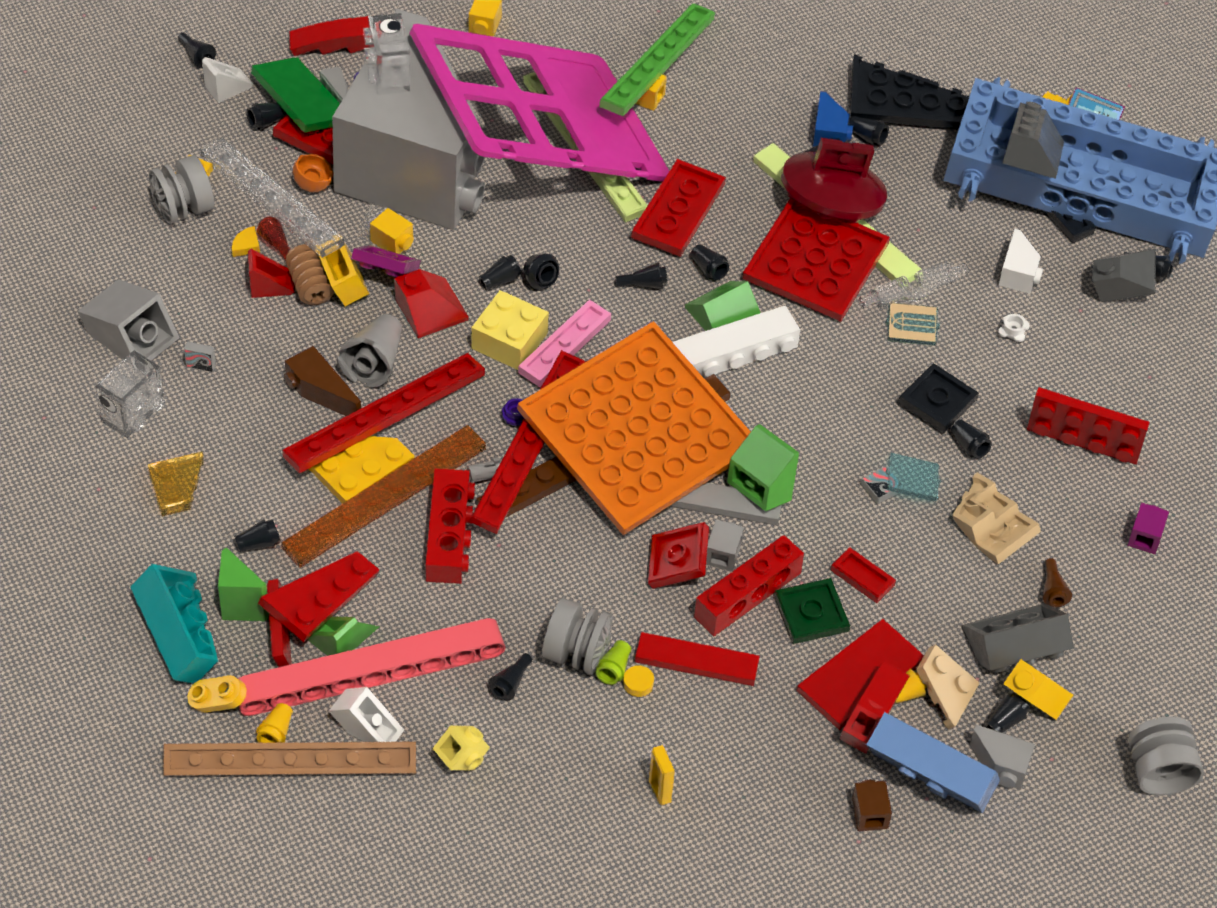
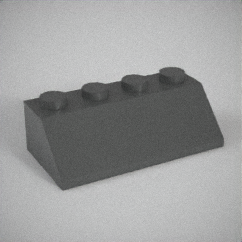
(1034, 141)

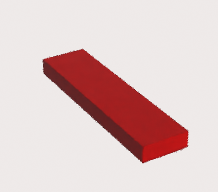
(697, 659)

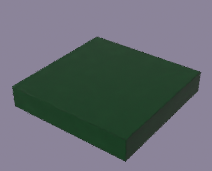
(812, 611)

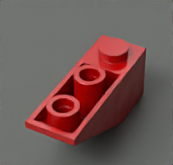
(876, 700)

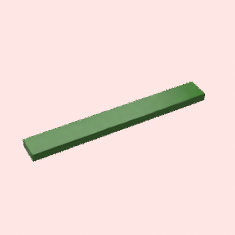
(657, 59)

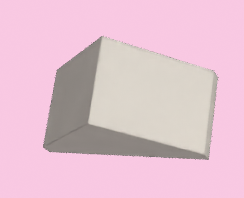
(223, 79)

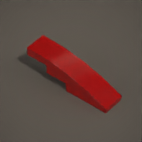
(330, 36)

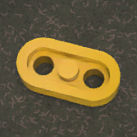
(210, 694)

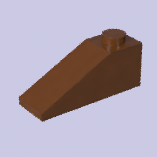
(319, 382)

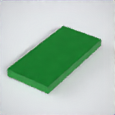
(297, 93)

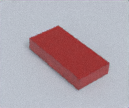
(863, 575)

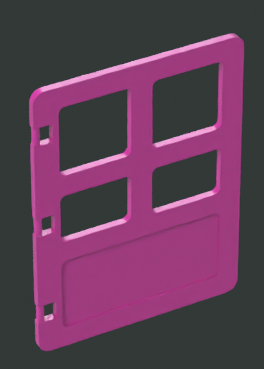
(574, 91)

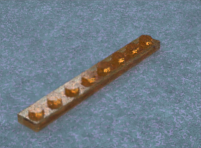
(382, 496)

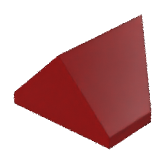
(268, 276)

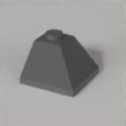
(1125, 275)

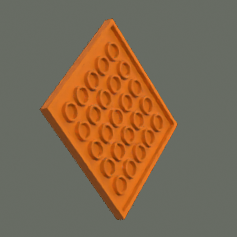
(636, 427)

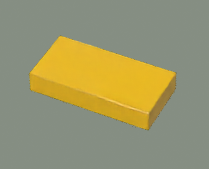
(661, 775)

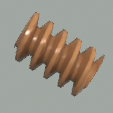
(309, 275)

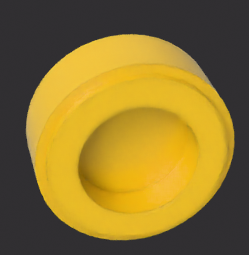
(638, 681)

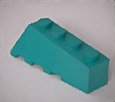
(176, 621)

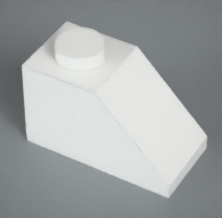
(1021, 265)
(365, 716)

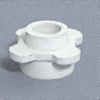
(1014, 327)

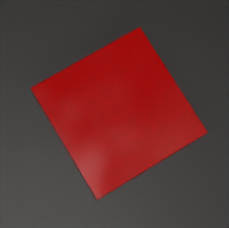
(678, 555)

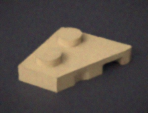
(946, 684)

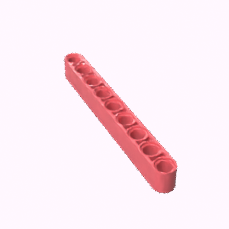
(372, 666)

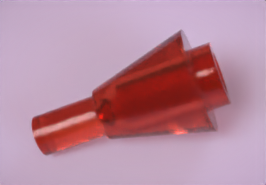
(273, 233)

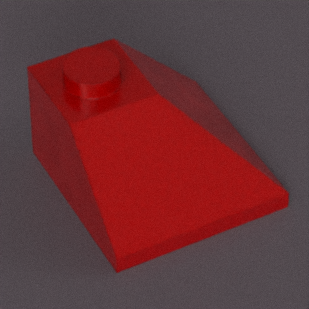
(428, 302)

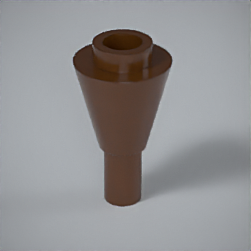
(1056, 590)

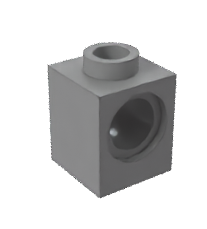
(724, 545)

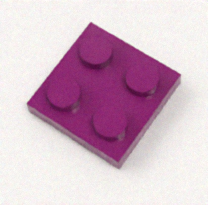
(392, 262)

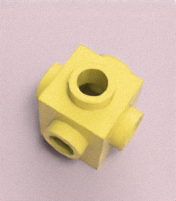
(461, 748)

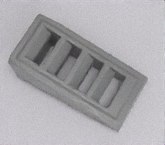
(334, 82)

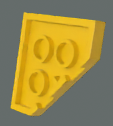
(361, 466)

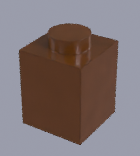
(871, 805)

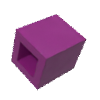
(1148, 528)

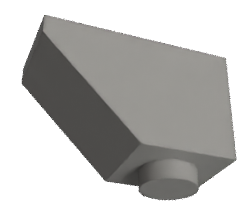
(1004, 754)

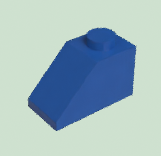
(831, 121)

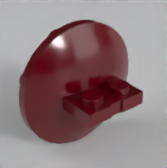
(836, 181)

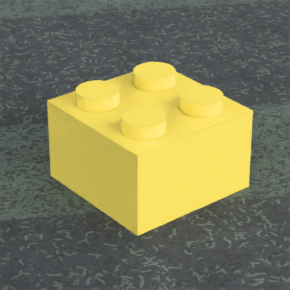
(509, 329)

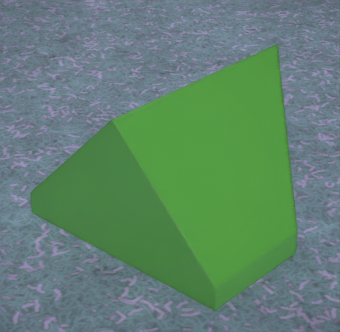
(341, 635)

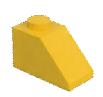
(1038, 689)

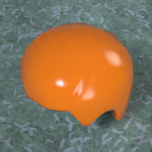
(312, 173)

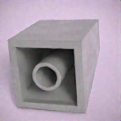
(129, 320)

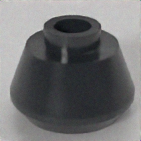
(541, 270)

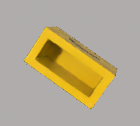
(344, 275)

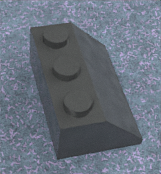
(1019, 635)

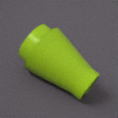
(613, 664)

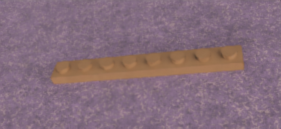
(289, 758)

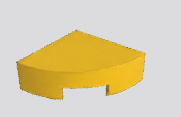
(245, 241)

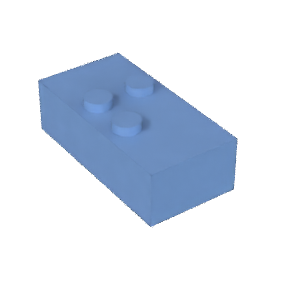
(933, 762)

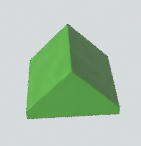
(724, 305)
(240, 590)

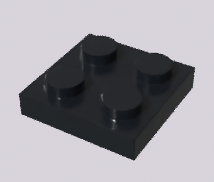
(938, 398)

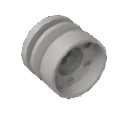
(186, 187)
(572, 634)
(1165, 756)

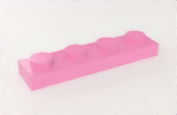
(569, 337)

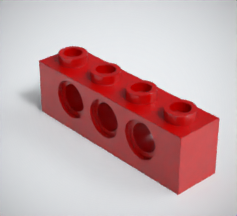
(449, 507)
(748, 585)

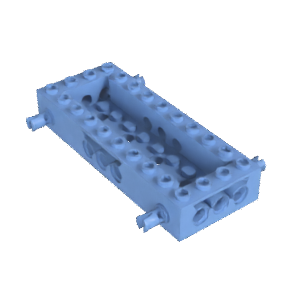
(1106, 174)

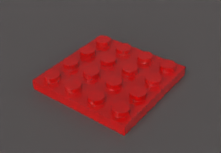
(816, 259)

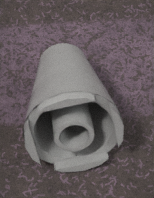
(372, 351)

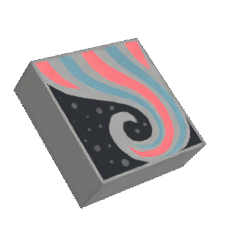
(200, 356)
(877, 485)

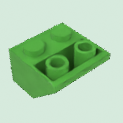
(764, 469)

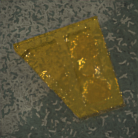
(175, 482)

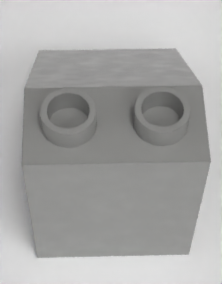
(406, 146)

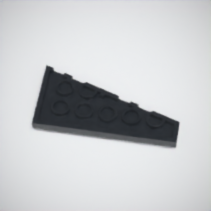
(903, 97)

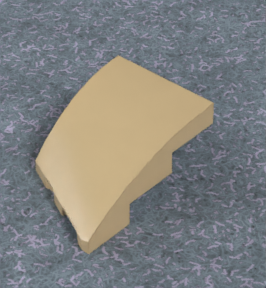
(993, 520)

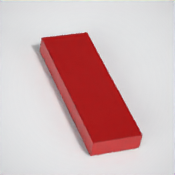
(279, 634)

